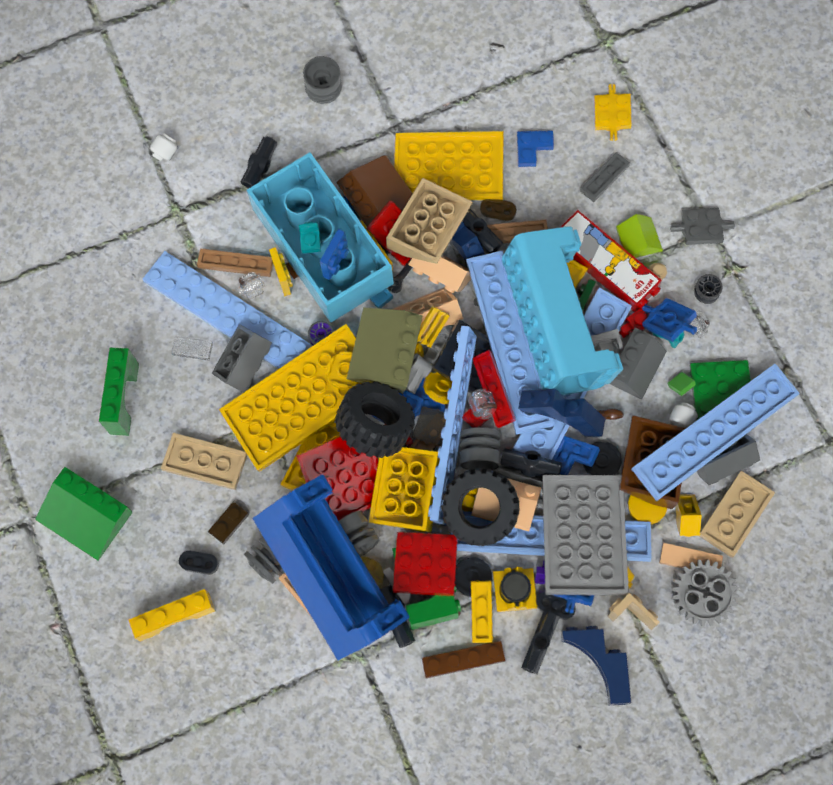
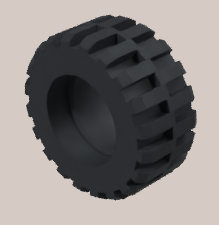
(364, 433)
(458, 523)

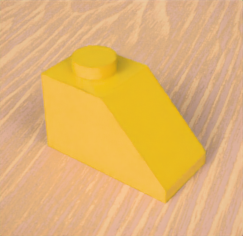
(688, 516)

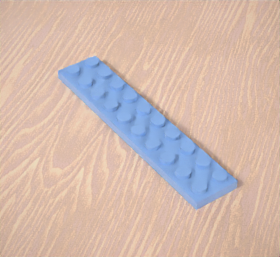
(221, 307)
(602, 315)
(506, 336)
(453, 414)
(715, 432)
(532, 542)

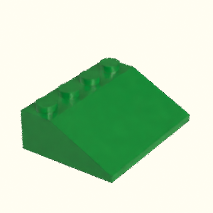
(82, 513)

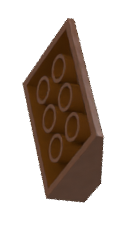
(373, 187)
(643, 440)

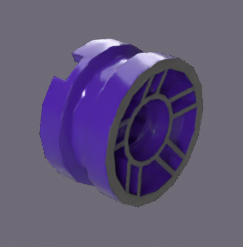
(319, 328)

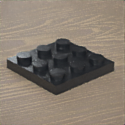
(445, 360)

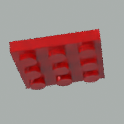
(425, 564)

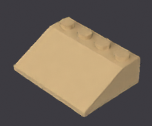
(428, 222)

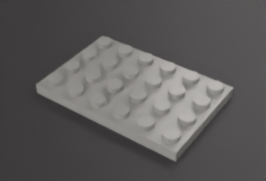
(584, 535)

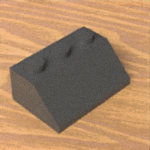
(241, 358)
(640, 363)
(733, 459)

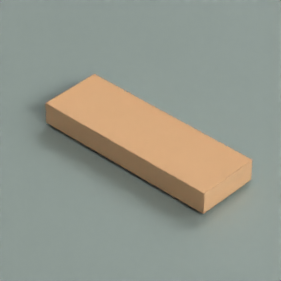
(681, 556)

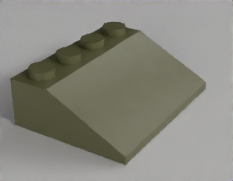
(385, 347)

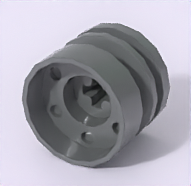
(322, 79)
(480, 448)
(354, 528)
(264, 561)

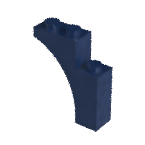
(467, 243)
(574, 412)
(611, 665)

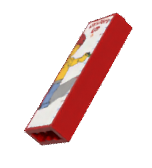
(613, 264)

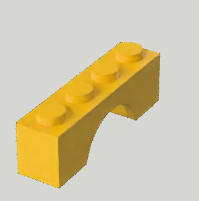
(185, 608)

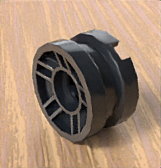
(712, 283)

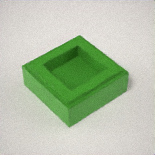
(681, 383)

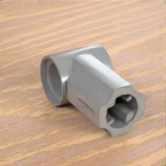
(419, 370)

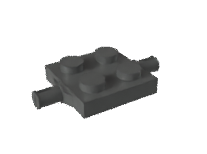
(702, 226)

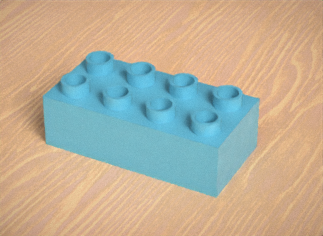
(307, 195)

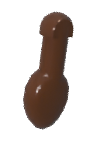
(611, 414)

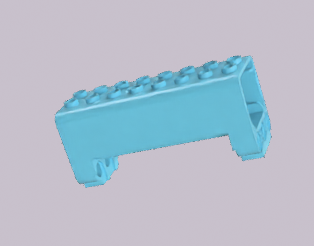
(553, 312)

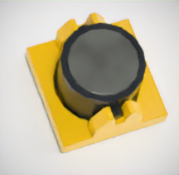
(515, 589)

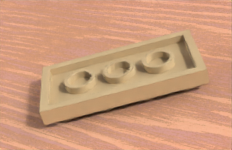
(204, 461)
(736, 514)

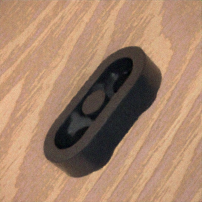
(199, 562)
(555, 605)

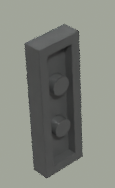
(604, 177)

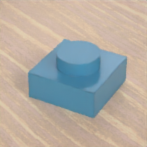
(381, 298)

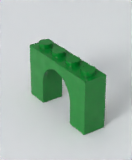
(120, 368)
(432, 611)

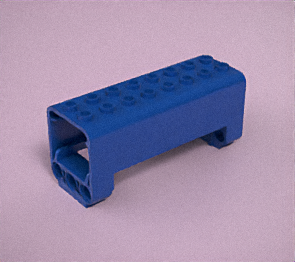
(327, 569)

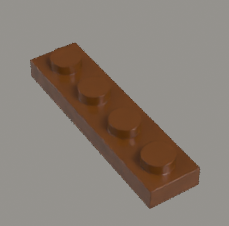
(463, 659)

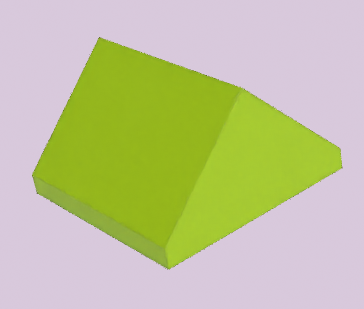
(639, 236)

